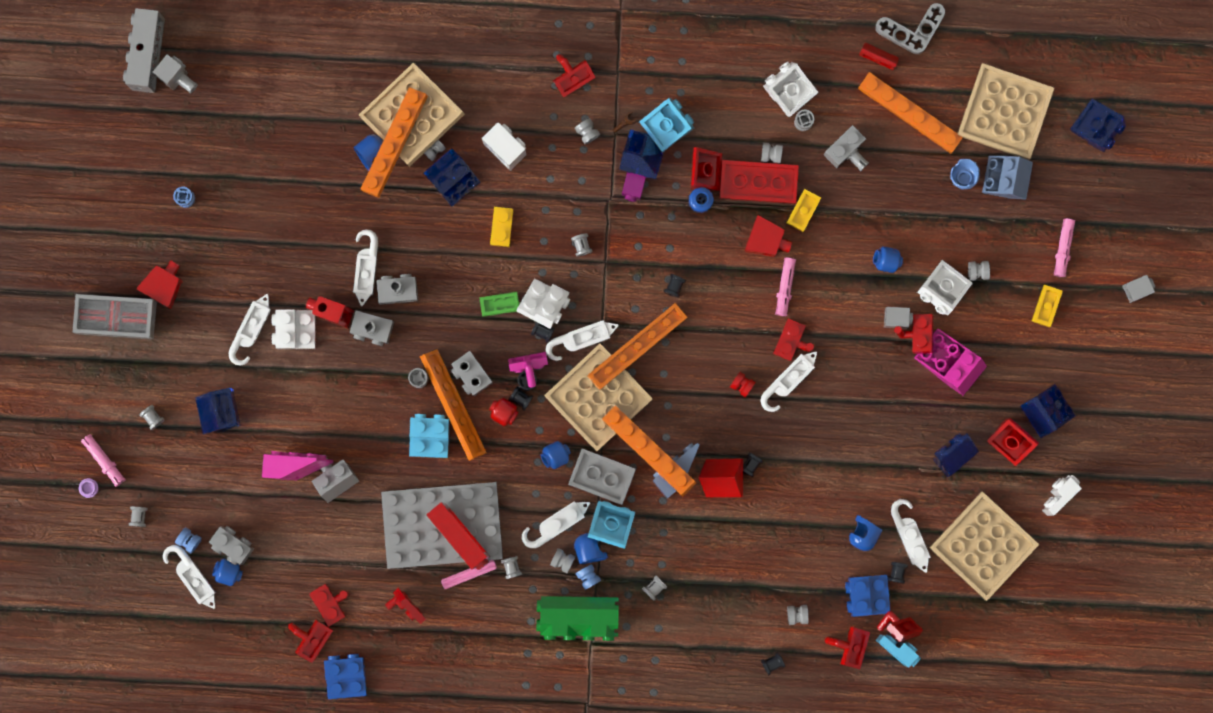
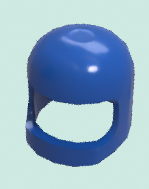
(368, 149)
(865, 535)
(588, 550)

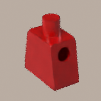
(766, 238)
(162, 284)
(330, 311)

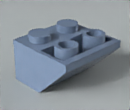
(1007, 177)

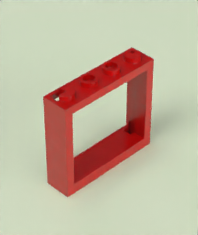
(458, 536)

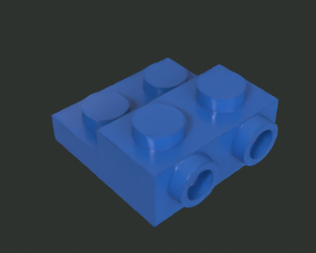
(868, 595)
(345, 676)

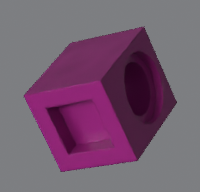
(633, 187)

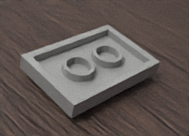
(601, 476)

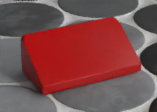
(879, 56)

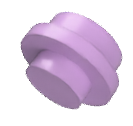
(88, 488)

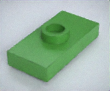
(499, 304)

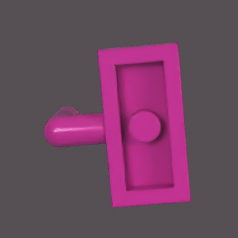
(528, 363)

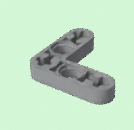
(918, 35)

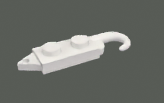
(366, 267)
(250, 328)
(581, 338)
(789, 379)
(557, 523)
(910, 536)
(192, 577)

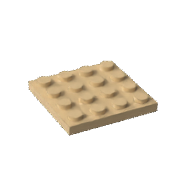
(1005, 111)
(434, 120)
(586, 405)
(984, 546)

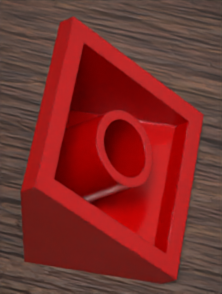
(706, 169)
(1012, 441)
(722, 478)

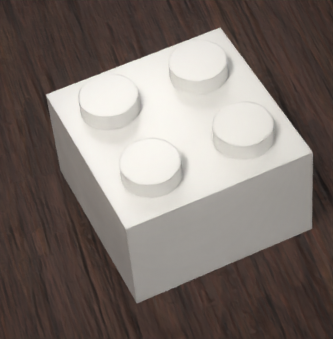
(504, 145)

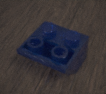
(641, 155)
(452, 177)
(217, 411)
(1048, 411)
(956, 454)

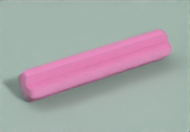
(467, 575)

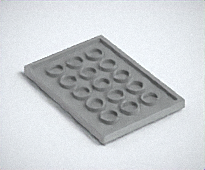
(416, 541)

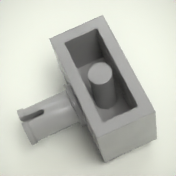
(172, 73)
(847, 149)
(397, 290)
(372, 328)
(334, 480)

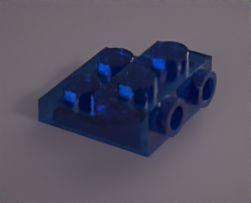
(1099, 125)

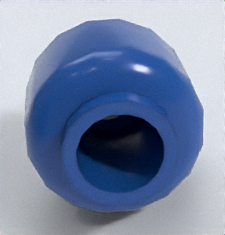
(703, 193)
(887, 259)
(555, 455)
(226, 572)

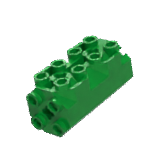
(578, 617)

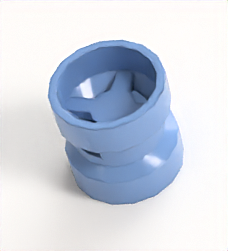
(184, 197)
(188, 540)
(588, 576)

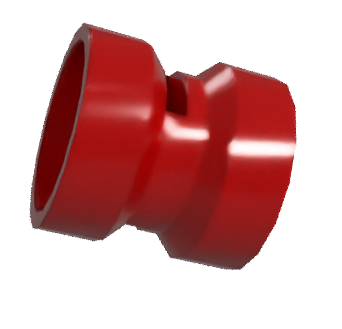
(742, 384)

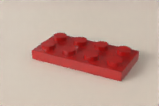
(759, 182)

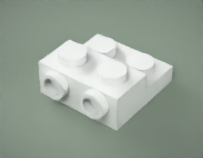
(790, 88)
(944, 288)
(544, 303)
(294, 329)
(1064, 491)

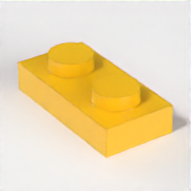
(803, 210)
(501, 227)
(1047, 306)

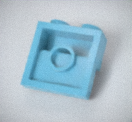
(667, 124)
(429, 436)
(611, 524)
(902, 651)

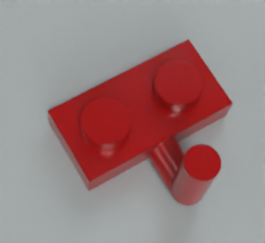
(573, 77)
(921, 333)
(790, 340)
(403, 601)
(328, 604)
(900, 629)
(312, 640)
(853, 648)

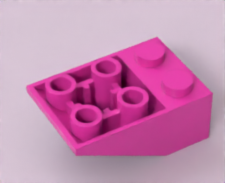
(952, 362)
(292, 465)

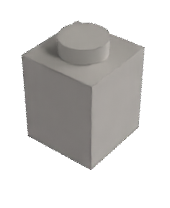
(1139, 288)
(897, 317)

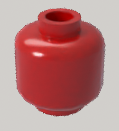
(503, 412)

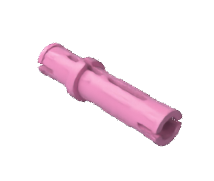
(1062, 256)
(785, 287)
(106, 464)

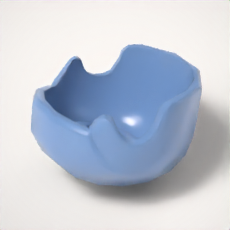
(965, 174)

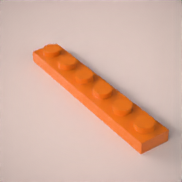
(910, 112)
(394, 142)
(637, 346)
(453, 404)
(649, 451)

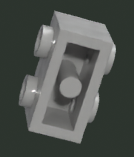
(472, 373)
(235, 548)

